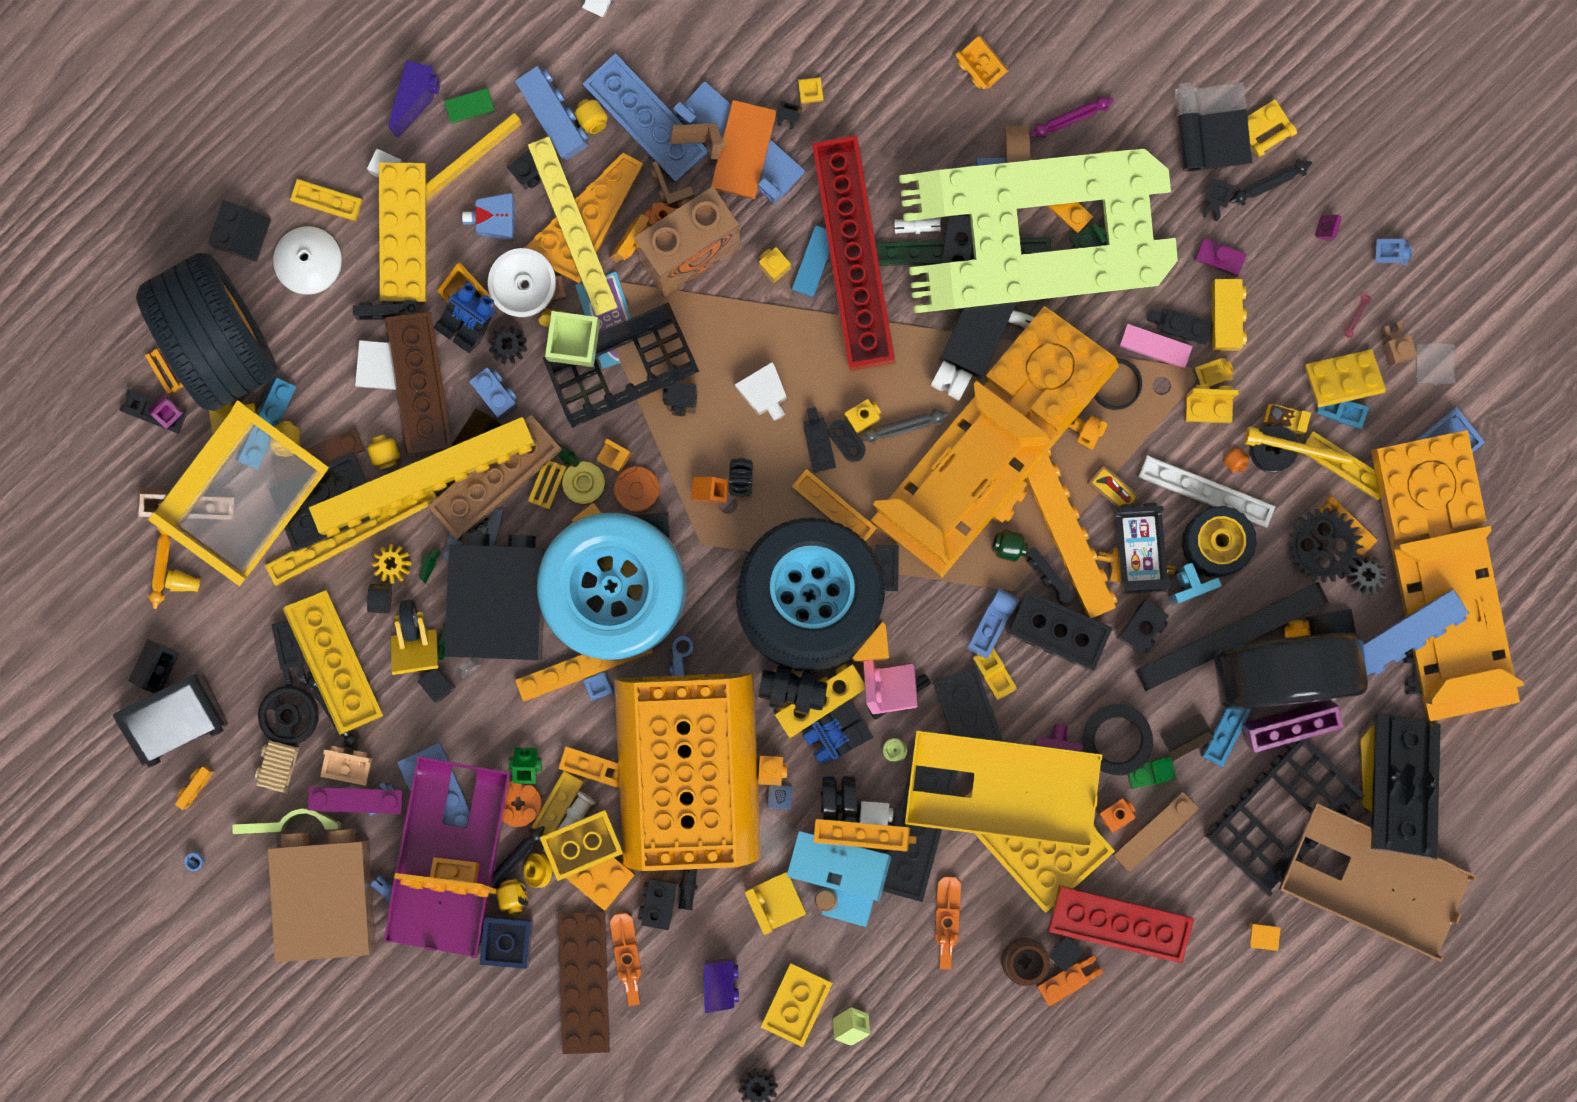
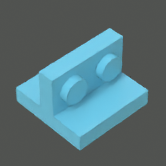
(1189, 579)

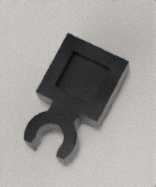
(1219, 195)

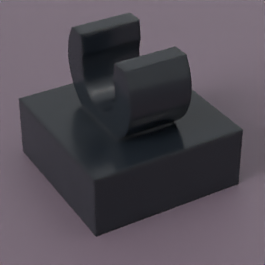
(790, 112)

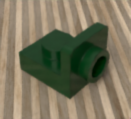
(1089, 237)

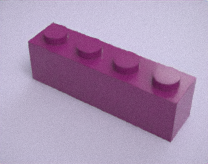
(1292, 725)

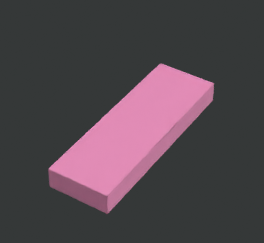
(1155, 346)

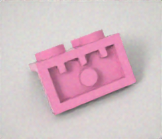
(890, 688)

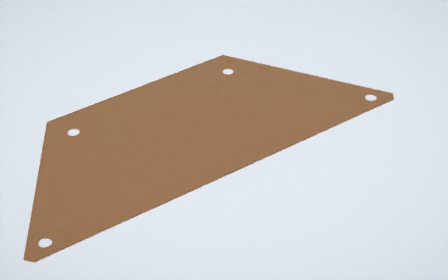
(810, 357)

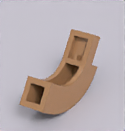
(1017, 144)

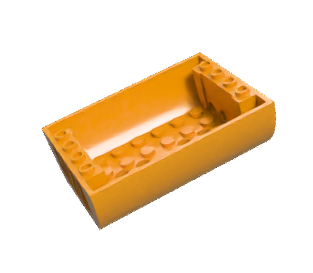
(717, 773)

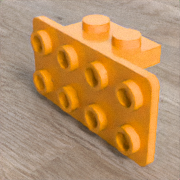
(451, 876)

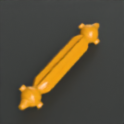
(160, 569)

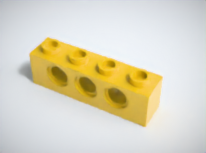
(854, 686)

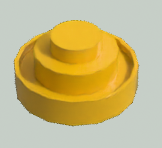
(537, 870)

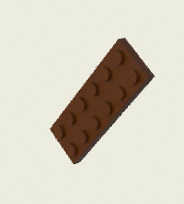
(418, 382)
(584, 982)

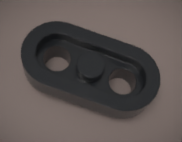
(848, 440)

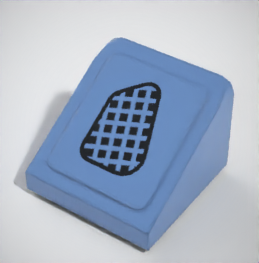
(780, 797)

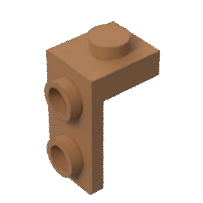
(699, 134)
(674, 199)

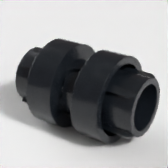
(783, 688)

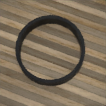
(1139, 378)

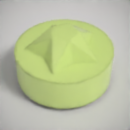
(894, 750)

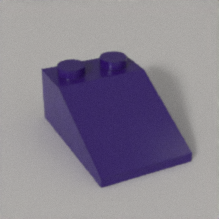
(413, 95)
(719, 985)

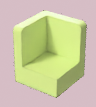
(851, 1026)

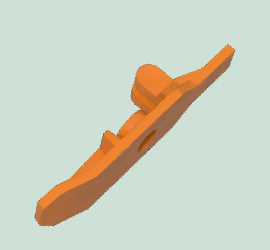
(947, 907)
(625, 944)

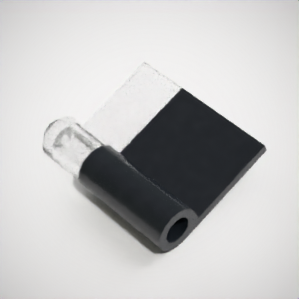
(1213, 126)

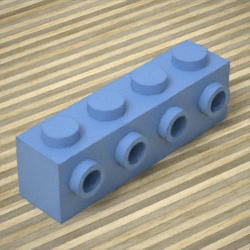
(552, 113)

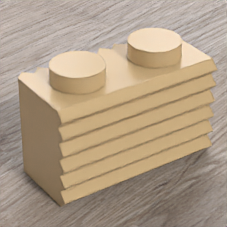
(276, 766)

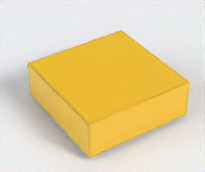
(810, 90)

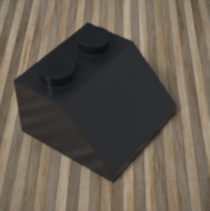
(239, 231)

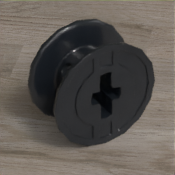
(1268, 460)

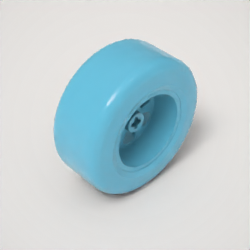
(565, 600)

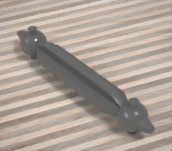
(904, 426)

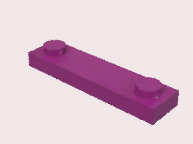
(355, 800)

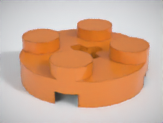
(532, 806)

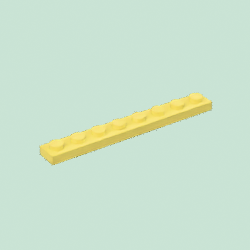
(572, 226)

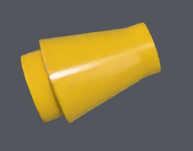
(181, 581)

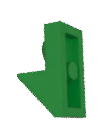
(1152, 773)

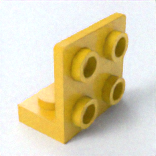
(1210, 404)
(775, 903)

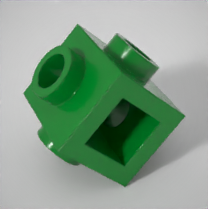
(525, 765)

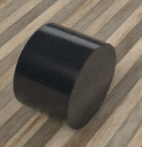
(379, 598)

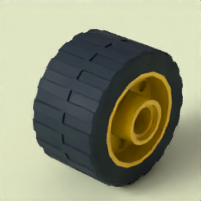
(1233, 530)

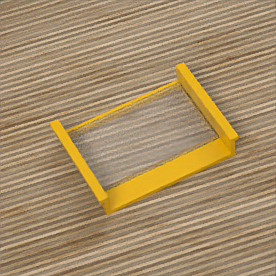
(239, 493)

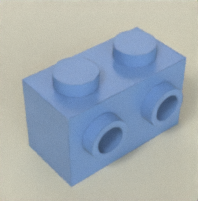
(492, 392)

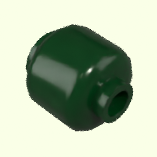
(1009, 545)

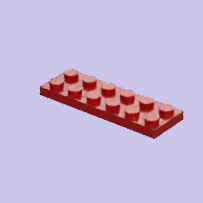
(1120, 924)

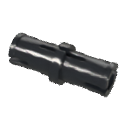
(688, 888)

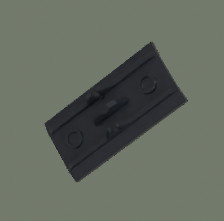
(1405, 786)

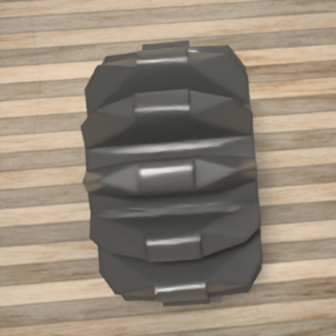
(1372, 569)

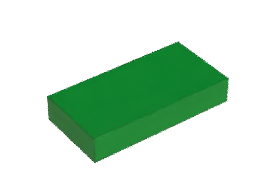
(469, 106)

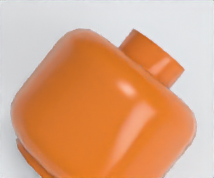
(1236, 460)

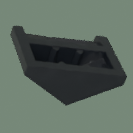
(1332, 622)

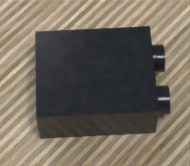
(494, 599)

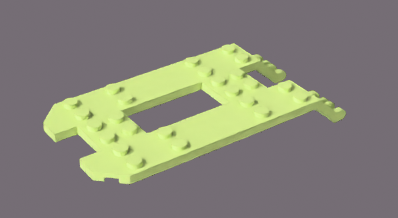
(992, 200)

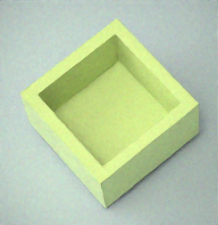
(572, 339)

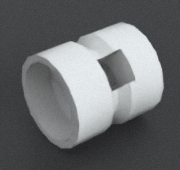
(951, 380)

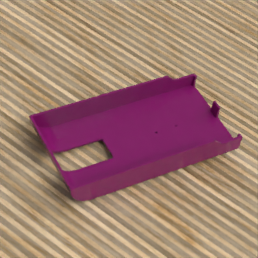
(416, 914)

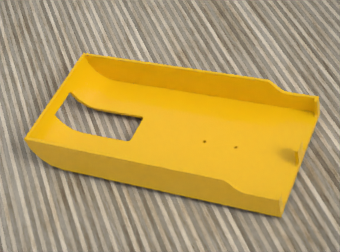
(1000, 781)

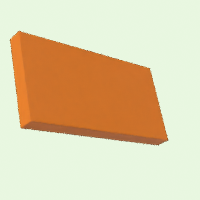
(745, 149)

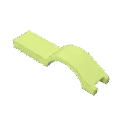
(327, 821)

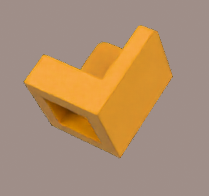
(613, 456)
(1264, 936)

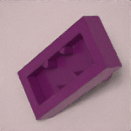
(1220, 257)
(1058, 740)

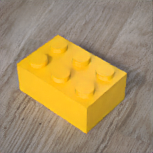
(581, 845)

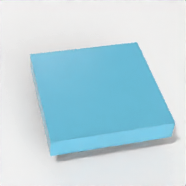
(851, 909)

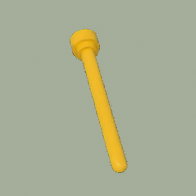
(1254, 436)

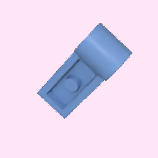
(992, 623)
(678, 667)

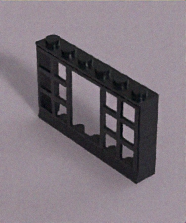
(612, 339)
(1277, 871)

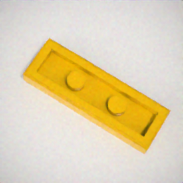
(326, 200)
(558, 802)

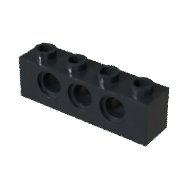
(955, 225)

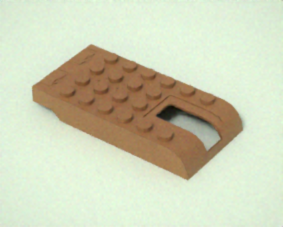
(1366, 887)

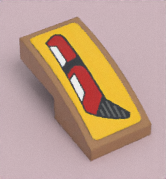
(1112, 488)

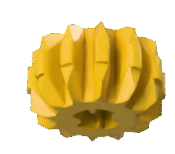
(384, 567)

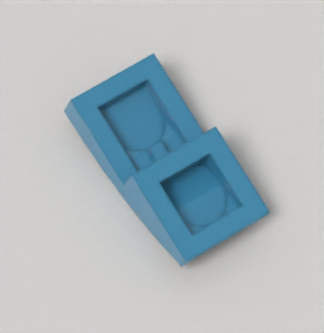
(1347, 413)

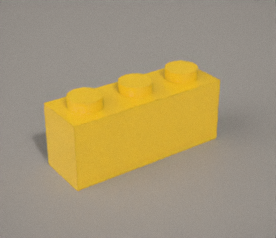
(1228, 315)

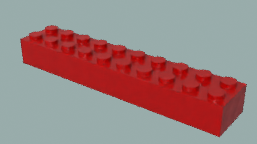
(853, 253)

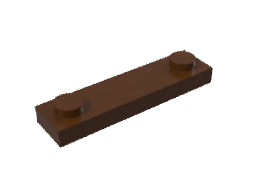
(337, 447)

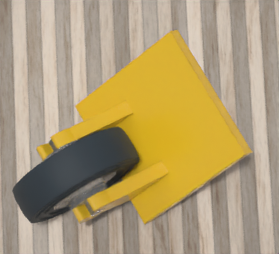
(412, 647)

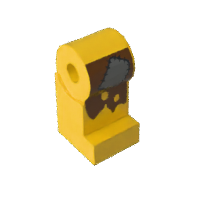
(1291, 419)

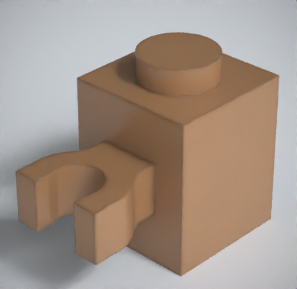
(1399, 348)

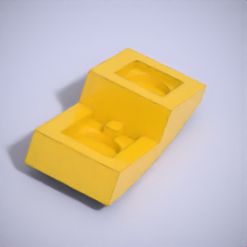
(995, 675)

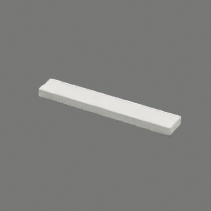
(1205, 490)

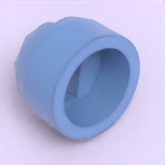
(192, 864)

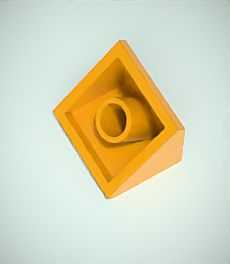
(457, 278)
(875, 647)

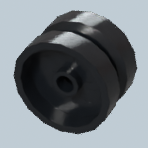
(839, 801)

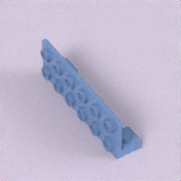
(709, 106)

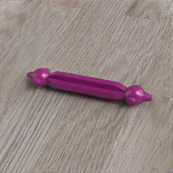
(1071, 117)

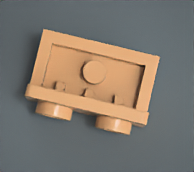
(346, 767)

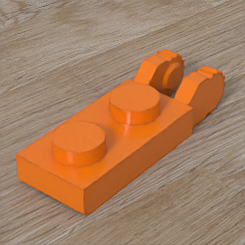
(1067, 982)

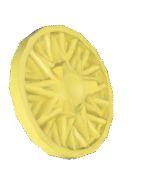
(583, 483)

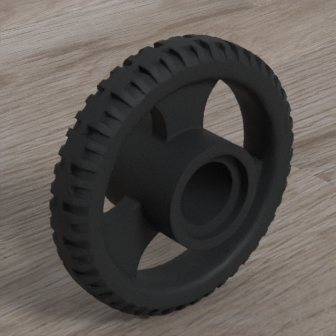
(272, 702)

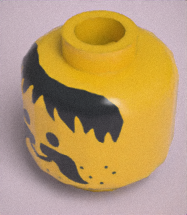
(512, 897)

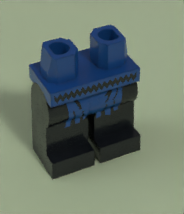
(466, 315)
(833, 738)

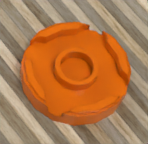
(636, 489)

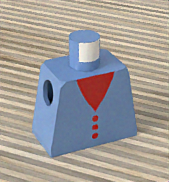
(493, 217)

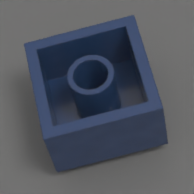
(506, 942)

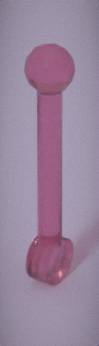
(1365, 301)

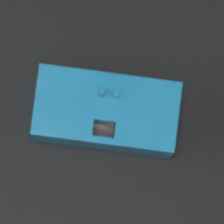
(839, 867)

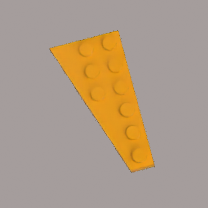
(598, 210)

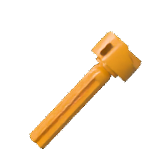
(1089, 430)

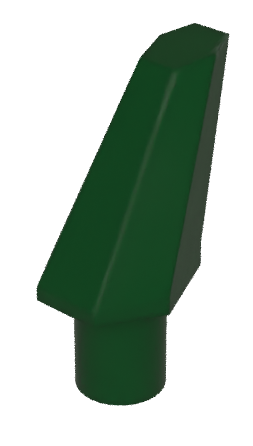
(568, 456)
(428, 564)
(441, 643)

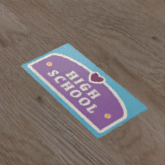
(609, 318)

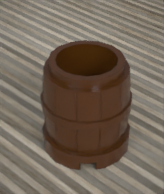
(1035, 971)

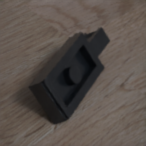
(368, 311)
(1181, 325)
(818, 442)

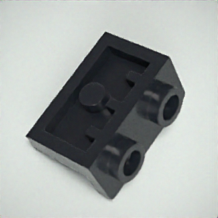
(525, 171)

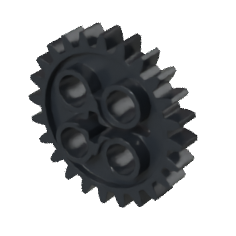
(1310, 560)

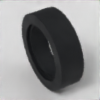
(1134, 716)

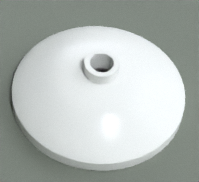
(313, 274)
(507, 278)

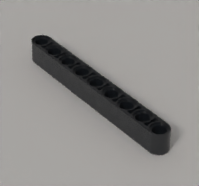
(1233, 634)

